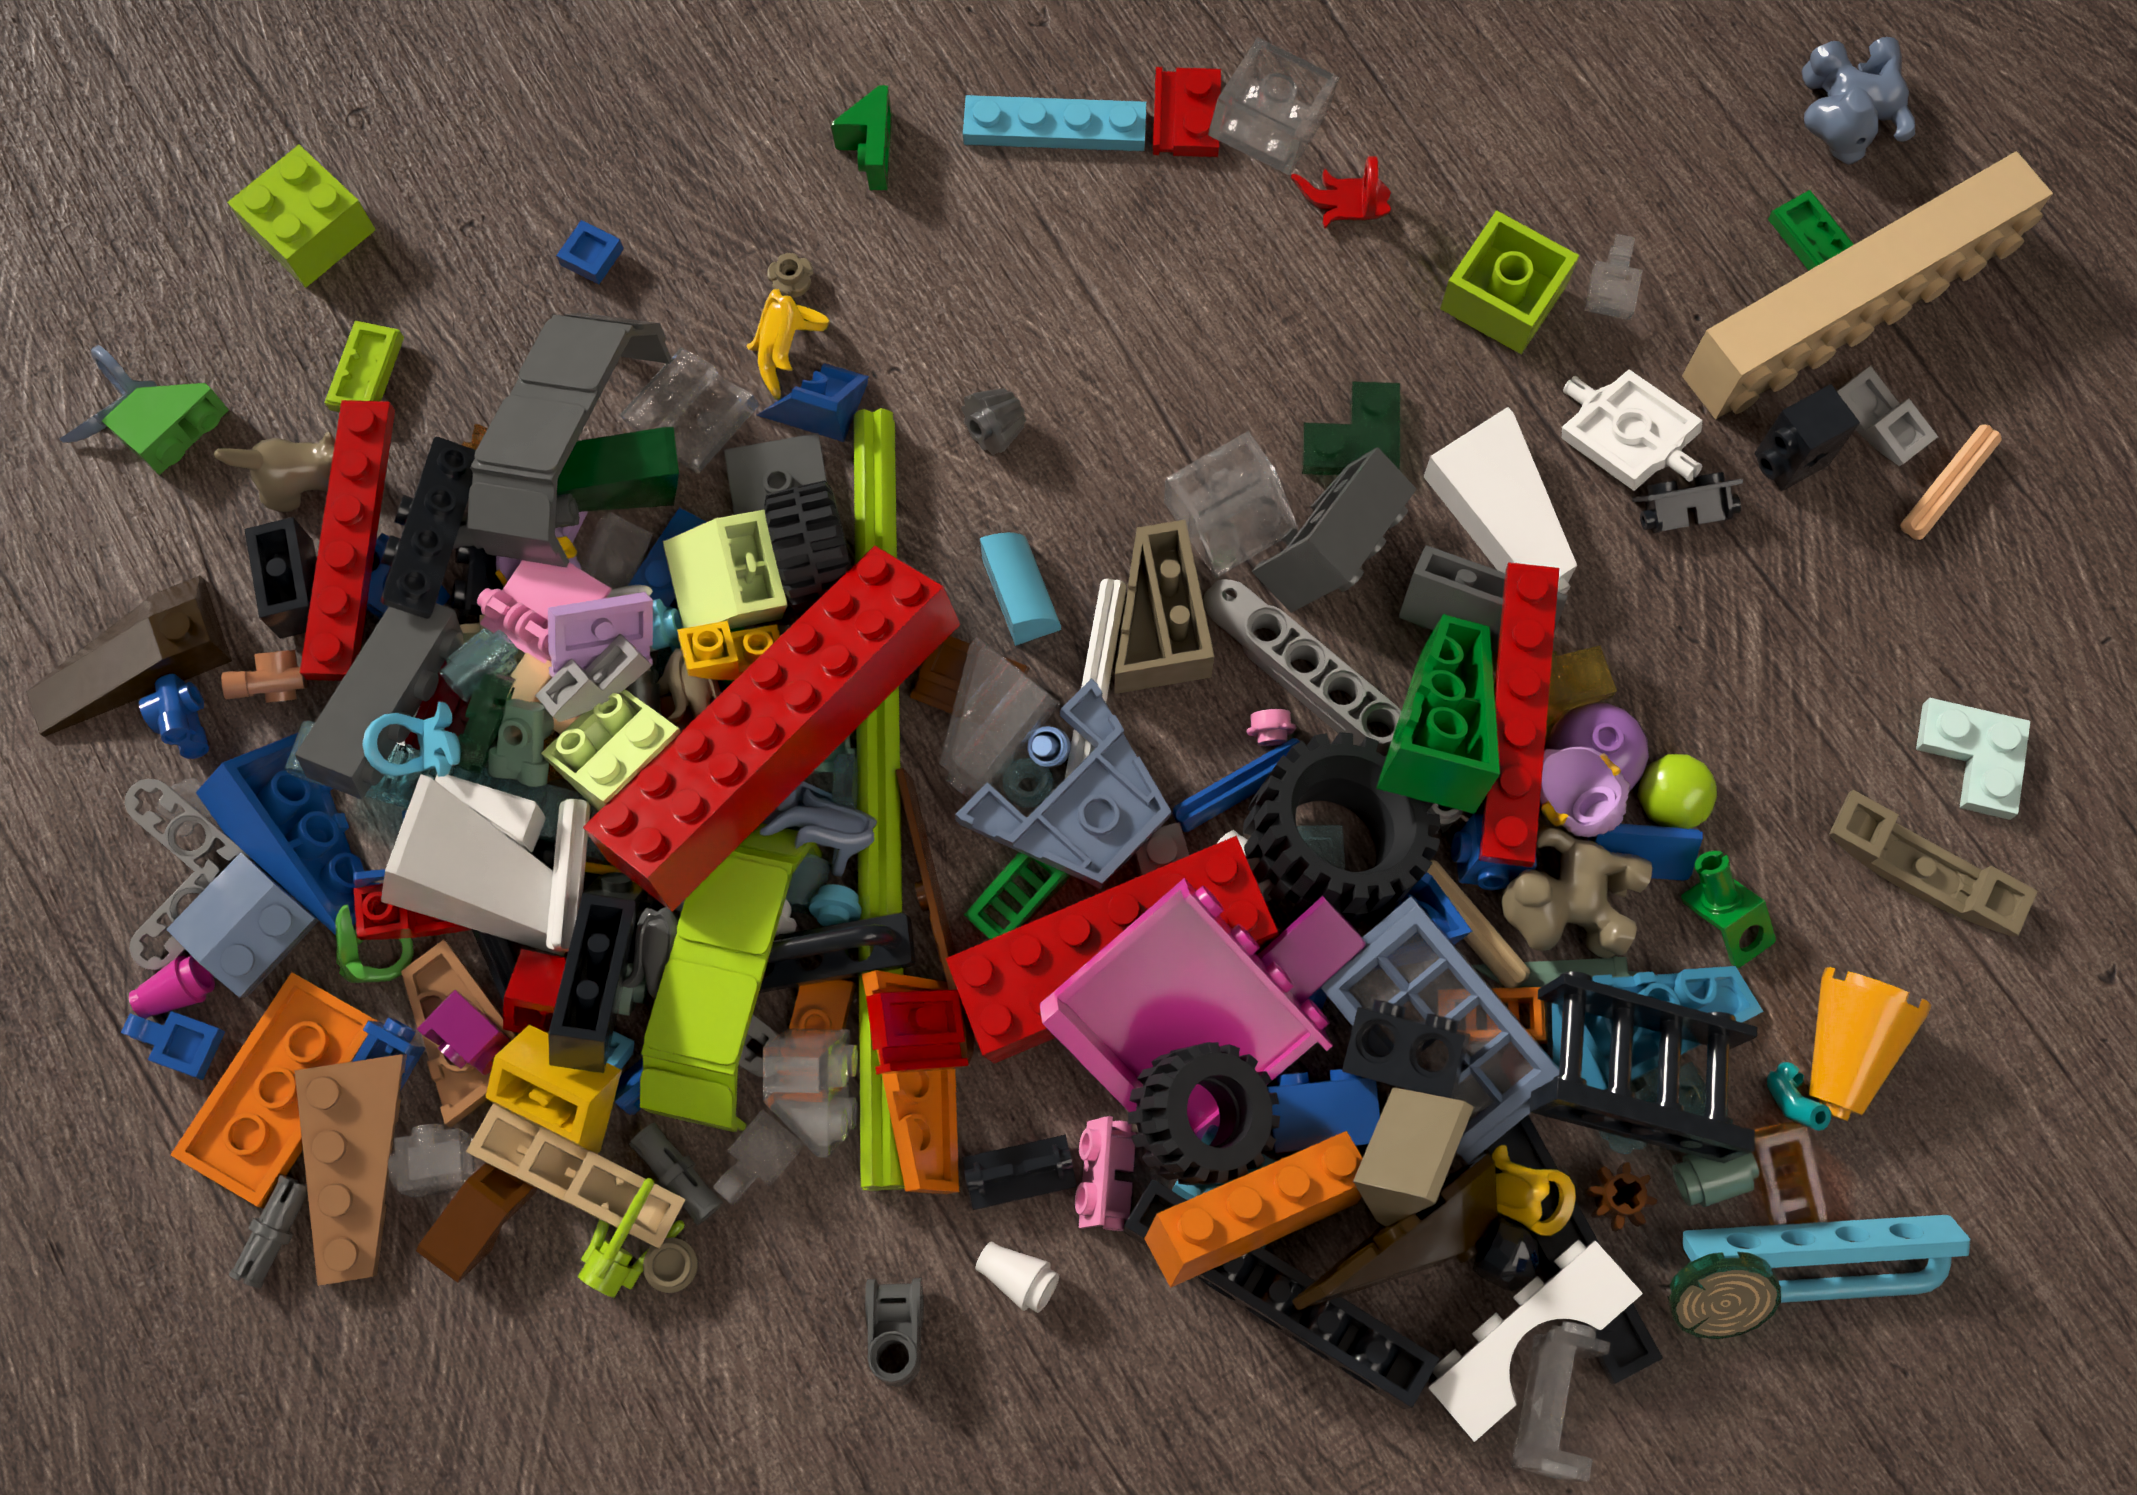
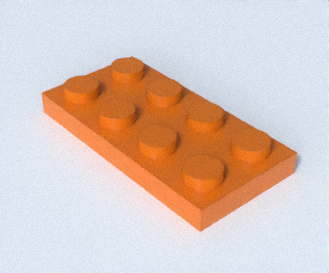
(252, 1118)

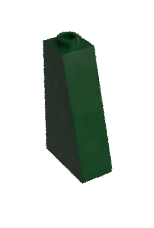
(622, 471)

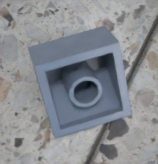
(242, 926)

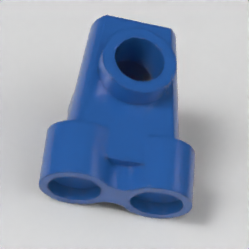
(174, 715)

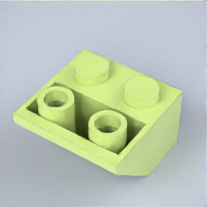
(726, 572)
(609, 746)

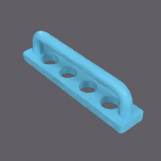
(1829, 1243)

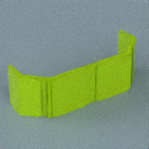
(715, 982)

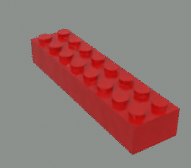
(772, 727)

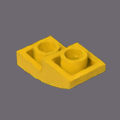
(718, 654)

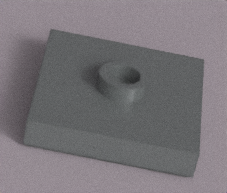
(772, 468)

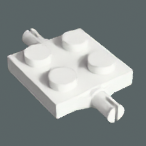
(1631, 429)

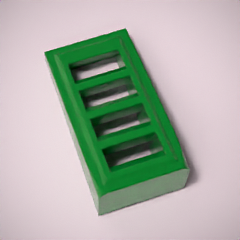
(1003, 882)

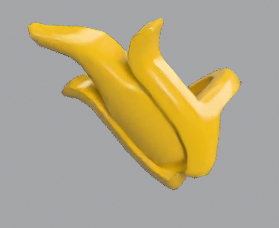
(775, 334)
(1523, 1189)

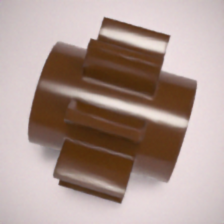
(1633, 1204)

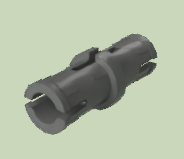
(675, 1173)
(270, 1231)

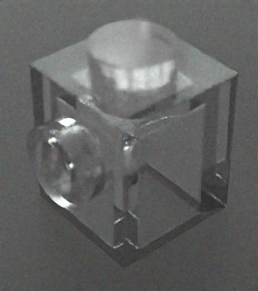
(431, 1161)

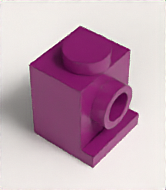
(466, 1033)

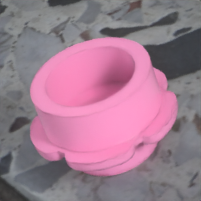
(1271, 726)

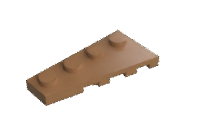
(347, 1142)

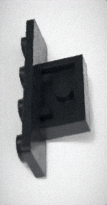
(428, 530)

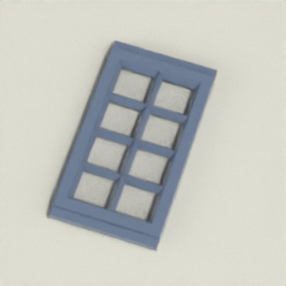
(1419, 968)

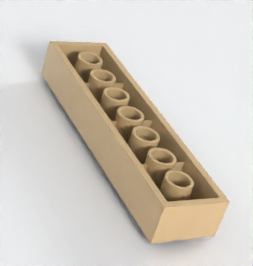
(1866, 286)

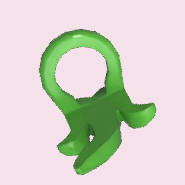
(348, 958)

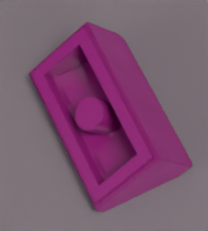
(1314, 948)

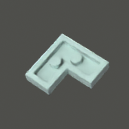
(1989, 744)

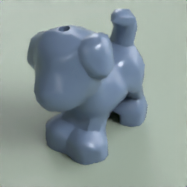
(1857, 97)

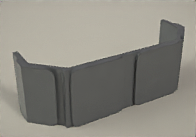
(539, 425)

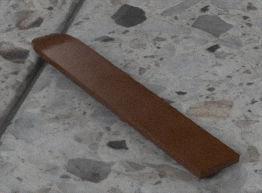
(930, 896)

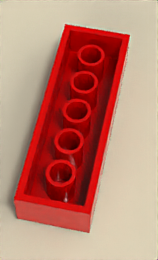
(1015, 972)

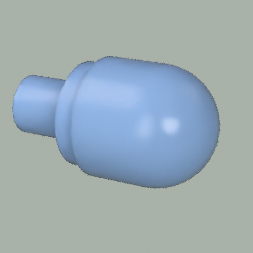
(1049, 746)

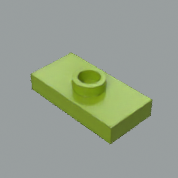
(364, 364)

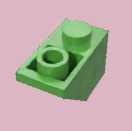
(165, 421)

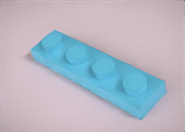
(1054, 123)

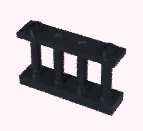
(1617, 1108)

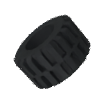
(806, 542)
(1242, 1106)

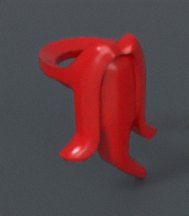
(1349, 198)

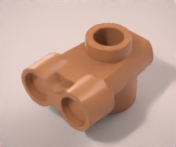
(275, 676)

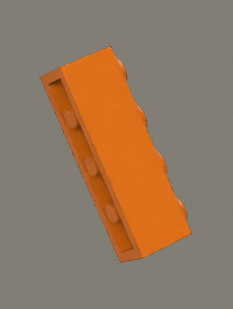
(1255, 1209)

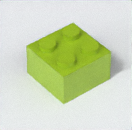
(302, 215)
(1508, 282)

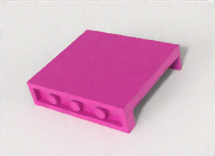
(1177, 984)

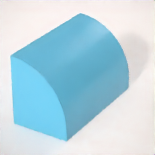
(1018, 586)

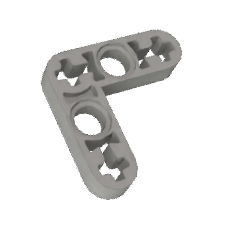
(196, 882)

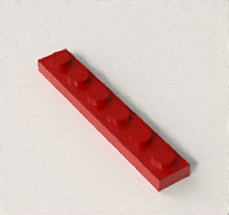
(347, 539)
(1521, 713)

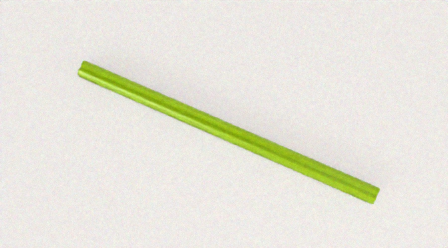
(877, 791)

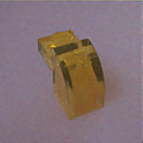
(1577, 681)

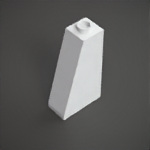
(1500, 497)

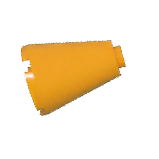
(1859, 1039)

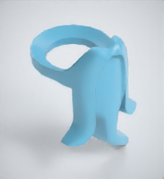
(432, 739)

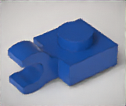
(179, 1043)

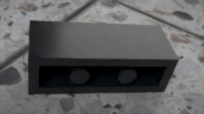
(592, 983)

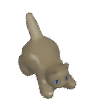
(284, 468)

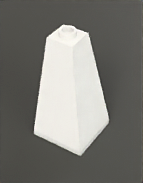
(466, 870)

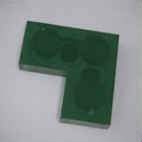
(1373, 424)

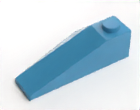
(1700, 989)

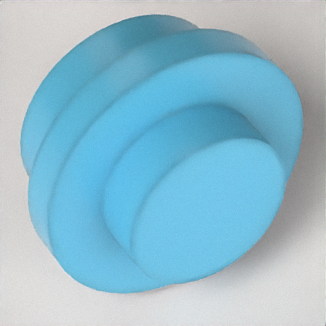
(835, 905)

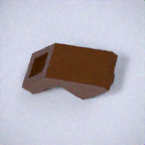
(473, 1220)

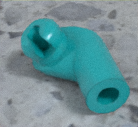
(1795, 1107)

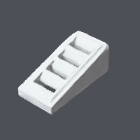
(511, 814)

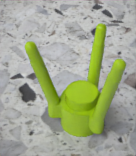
(606, 1262)

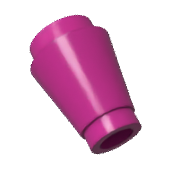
(173, 987)

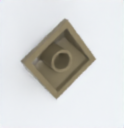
(1410, 1153)

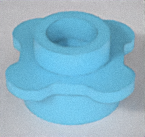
(665, 626)

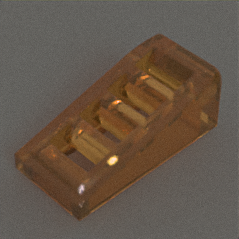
(1807, 1175)

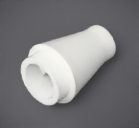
(1019, 1276)

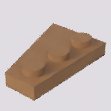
(428, 984)

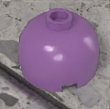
(1608, 732)

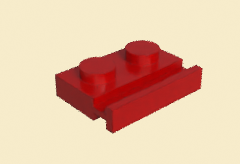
(1185, 111)
(916, 1030)

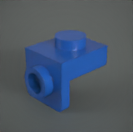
(391, 1040)

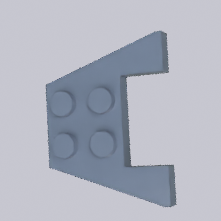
(1093, 815)

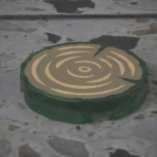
(1724, 1295)

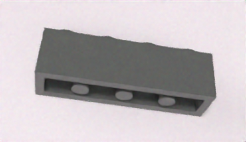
(387, 677)

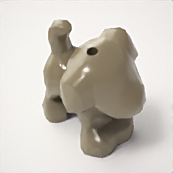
(1543, 905)

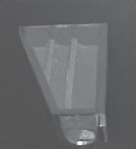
(991, 719)

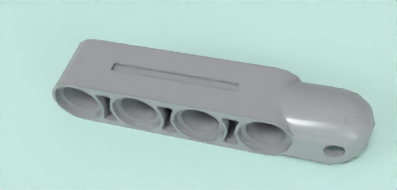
(1248, 613)

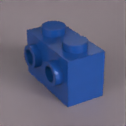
(1323, 1109)

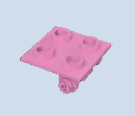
(523, 603)

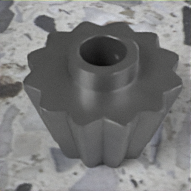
(993, 418)

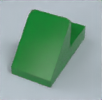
(868, 131)

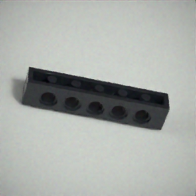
(1330, 1329)

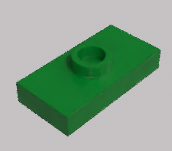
(1809, 230)

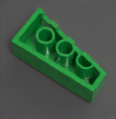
(1448, 723)

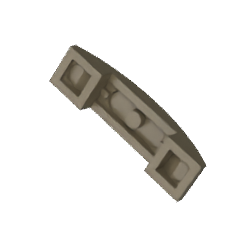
(1929, 871)

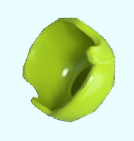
(1677, 791)

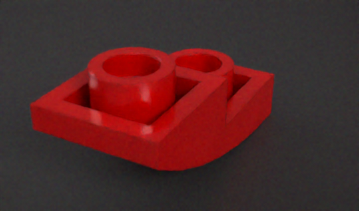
(385, 921)

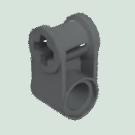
(894, 1325)

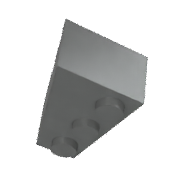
(1339, 533)

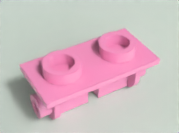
(1099, 1198)

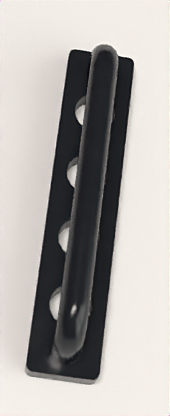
(888, 934)

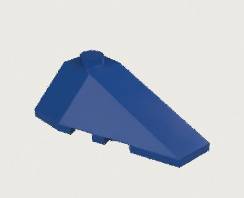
(286, 828)

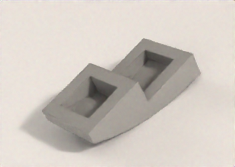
(1889, 427)
(580, 690)

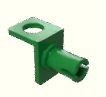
(1729, 907)

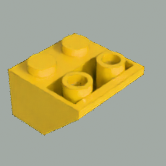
(552, 1097)

